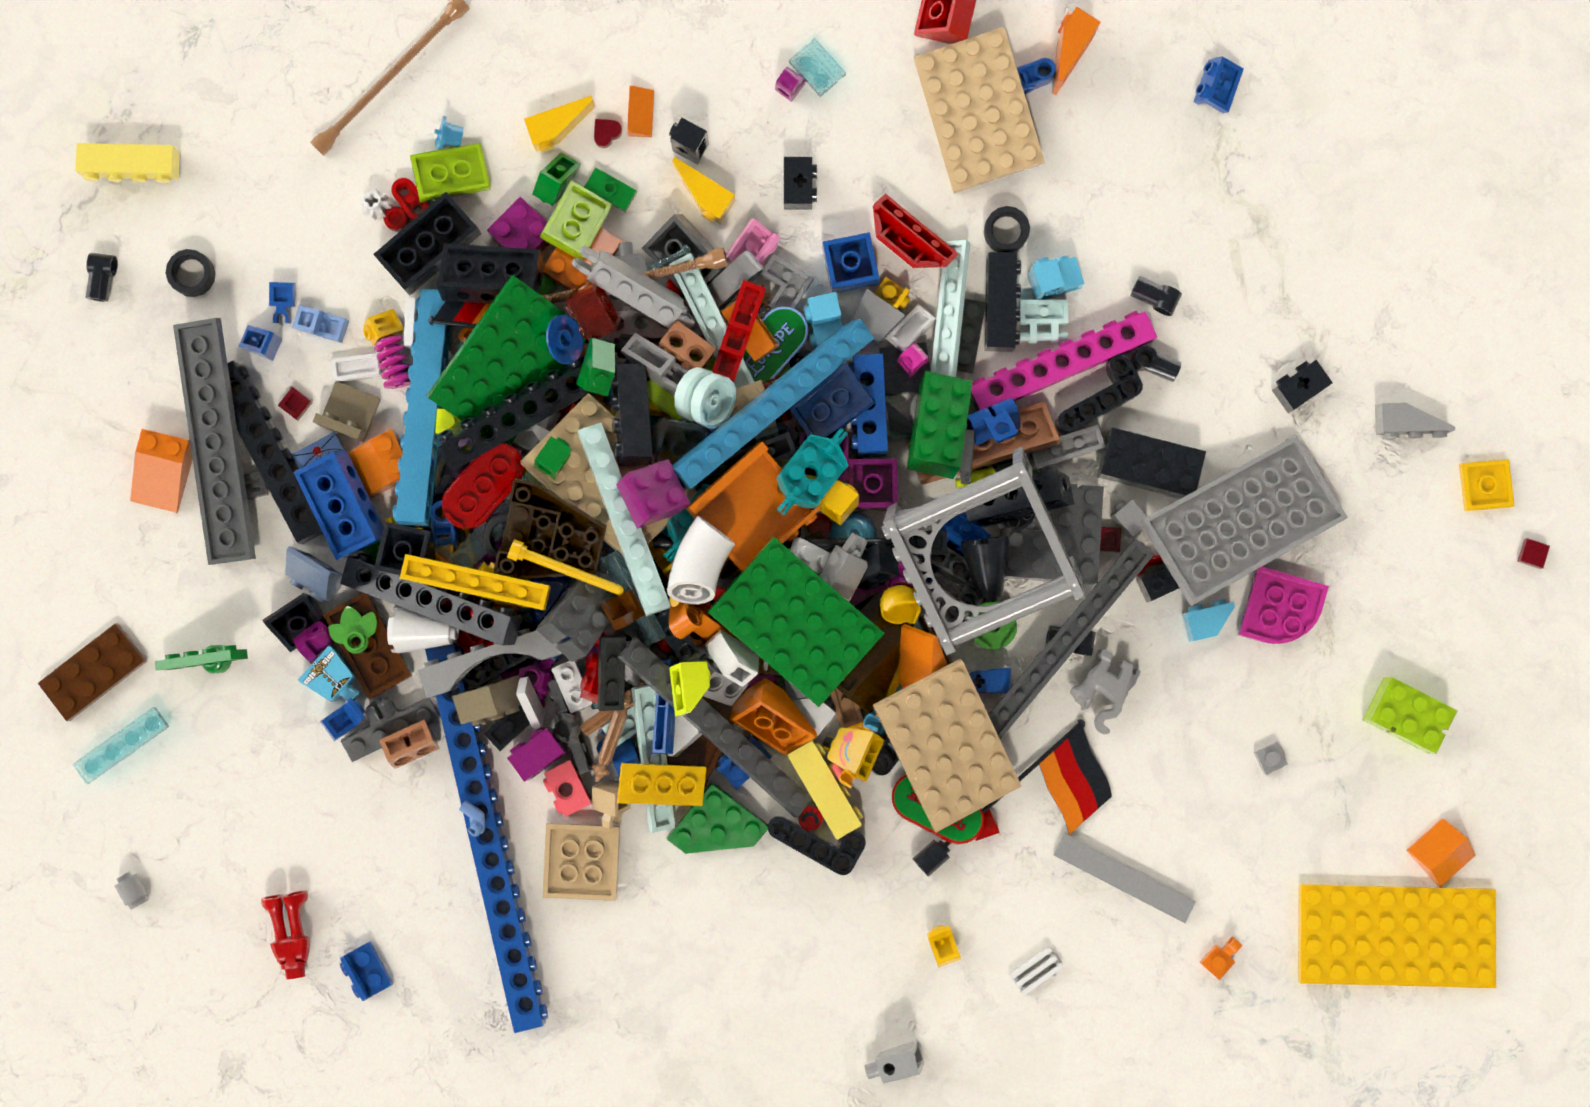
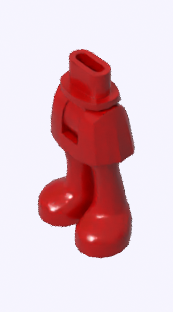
(291, 950)

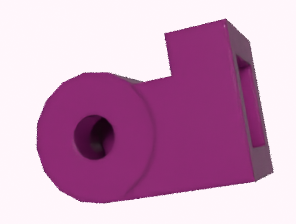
(789, 84)
(313, 641)

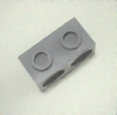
(721, 687)

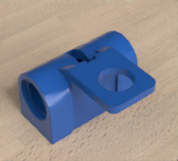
(995, 421)

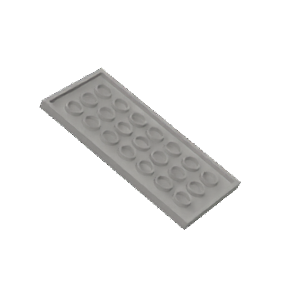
(1243, 520)

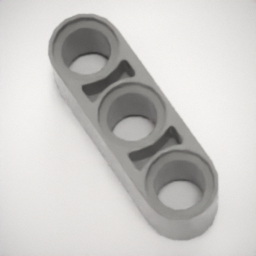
(728, 282)

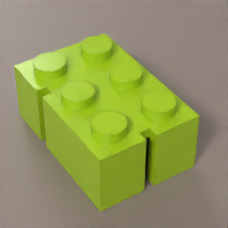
(1413, 714)

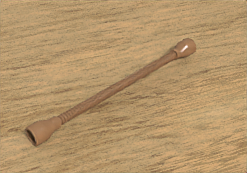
(324, 141)
(714, 260)

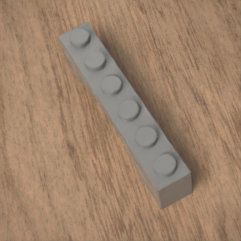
(447, 675)

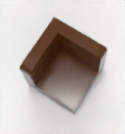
(623, 609)

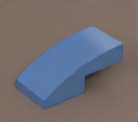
(320, 324)

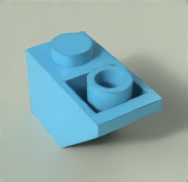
(1206, 622)

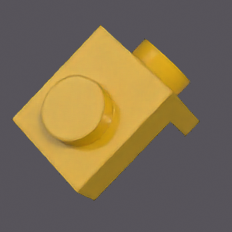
(943, 945)

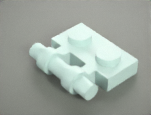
(1043, 313)

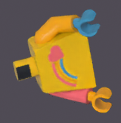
(854, 750)

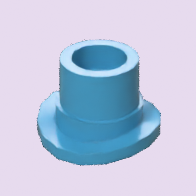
(448, 134)

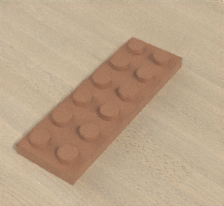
(1035, 434)

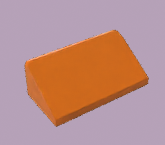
(640, 112)

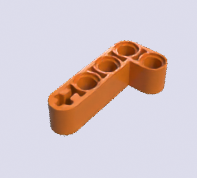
(694, 618)

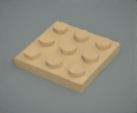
(581, 862)

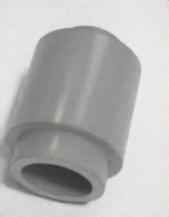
(131, 890)

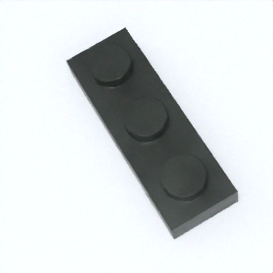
(970, 334)
(611, 673)

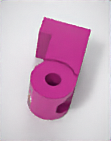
(913, 359)

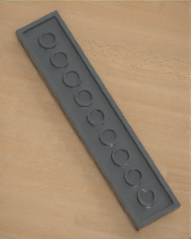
(214, 441)

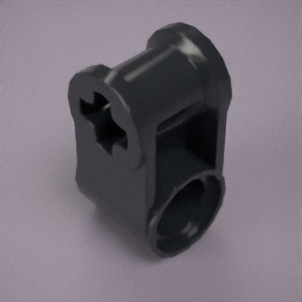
(889, 754)

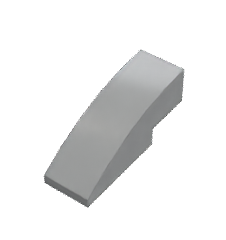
(658, 363)

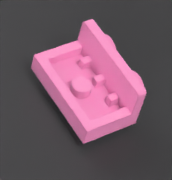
(757, 240)

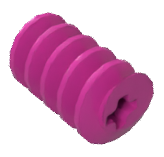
(392, 362)

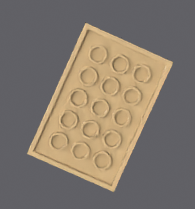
(979, 110)
(575, 480)
(947, 745)

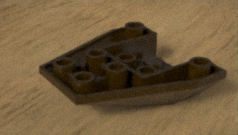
(550, 529)
(875, 671)

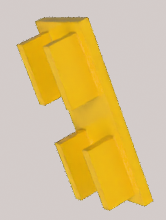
(661, 784)

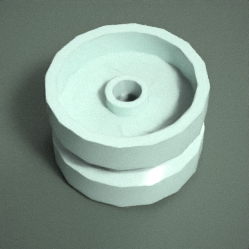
(705, 397)

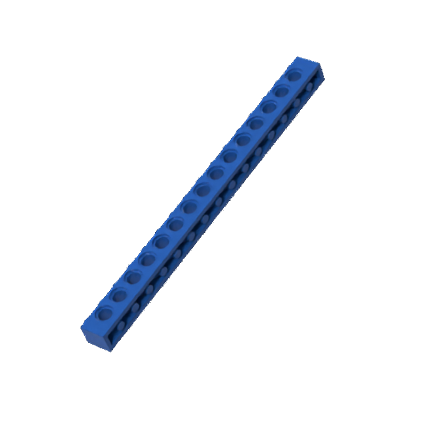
(521, 1018)

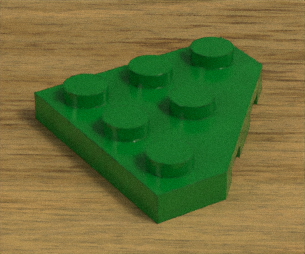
(717, 824)

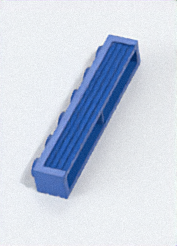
(664, 723)

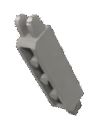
(634, 288)
(846, 566)

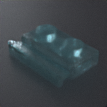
(817, 67)

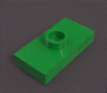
(611, 189)

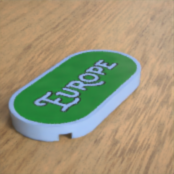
(790, 333)

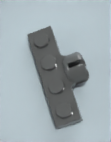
(384, 721)
(568, 730)

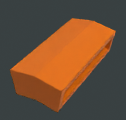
(760, 340)

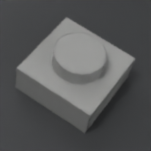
(1270, 758)

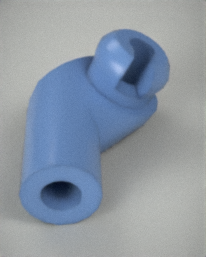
(476, 817)

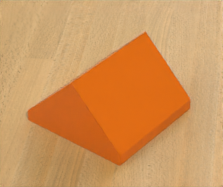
(1442, 852)

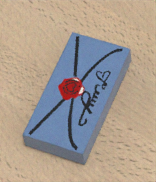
(317, 450)

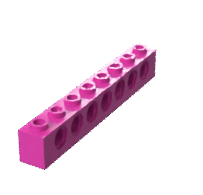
(1142, 334)

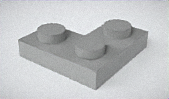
(791, 280)

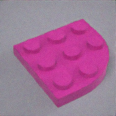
(1281, 607)

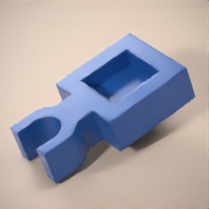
(282, 296)

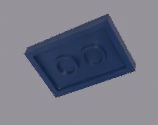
(832, 403)

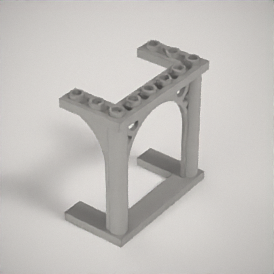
(904, 523)

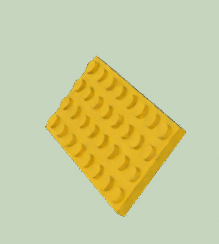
(1397, 936)

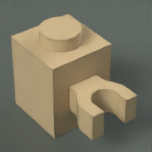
(605, 801)

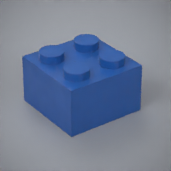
(850, 263)

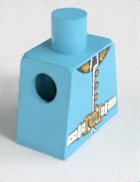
(331, 676)

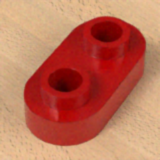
(411, 200)

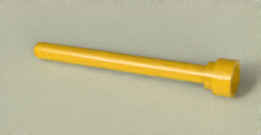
(520, 552)

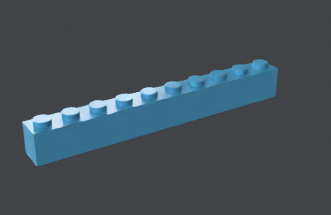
(771, 403)
(420, 453)

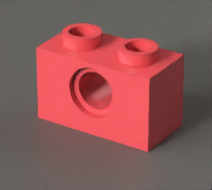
(580, 796)

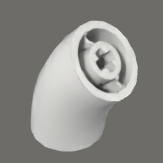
(698, 563)

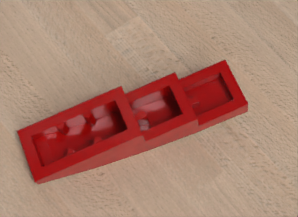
(738, 330)

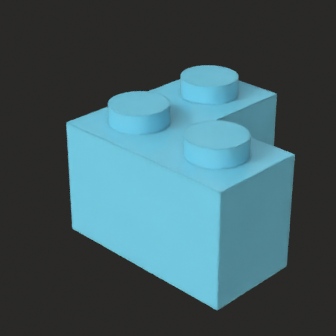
(1055, 277)
(824, 316)

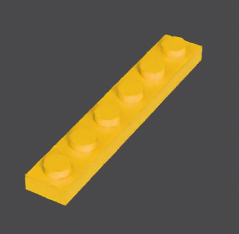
(475, 582)

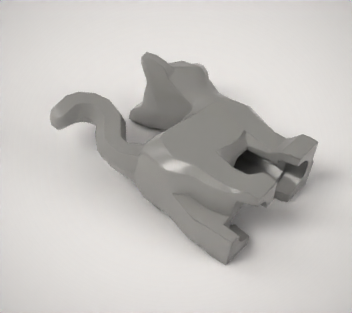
(1107, 684)

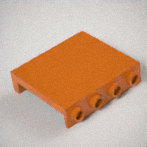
(746, 505)

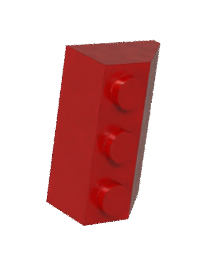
(945, 20)

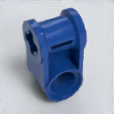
(1031, 78)
(443, 527)
(993, 680)

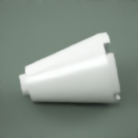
(413, 631)

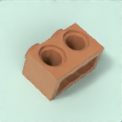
(690, 345)
(409, 744)

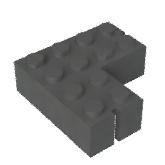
(1079, 531)
(582, 618)

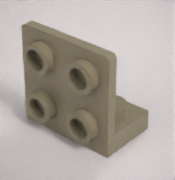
(348, 412)

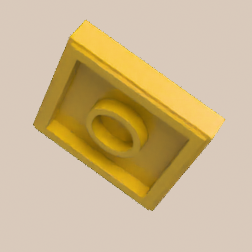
(1486, 485)

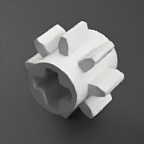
(375, 204)

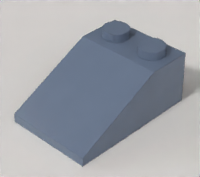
(313, 574)

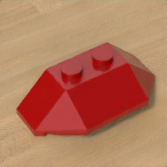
(909, 237)

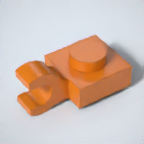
(1219, 960)

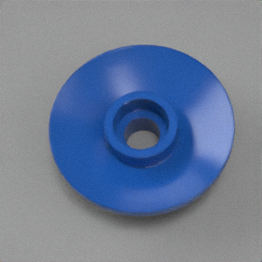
(564, 339)

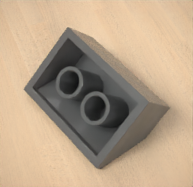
(672, 237)

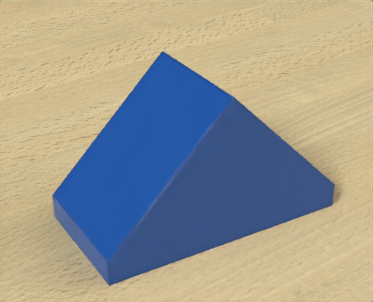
(260, 342)

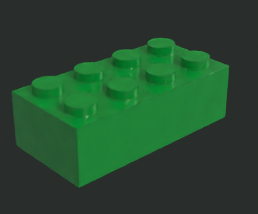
(939, 425)

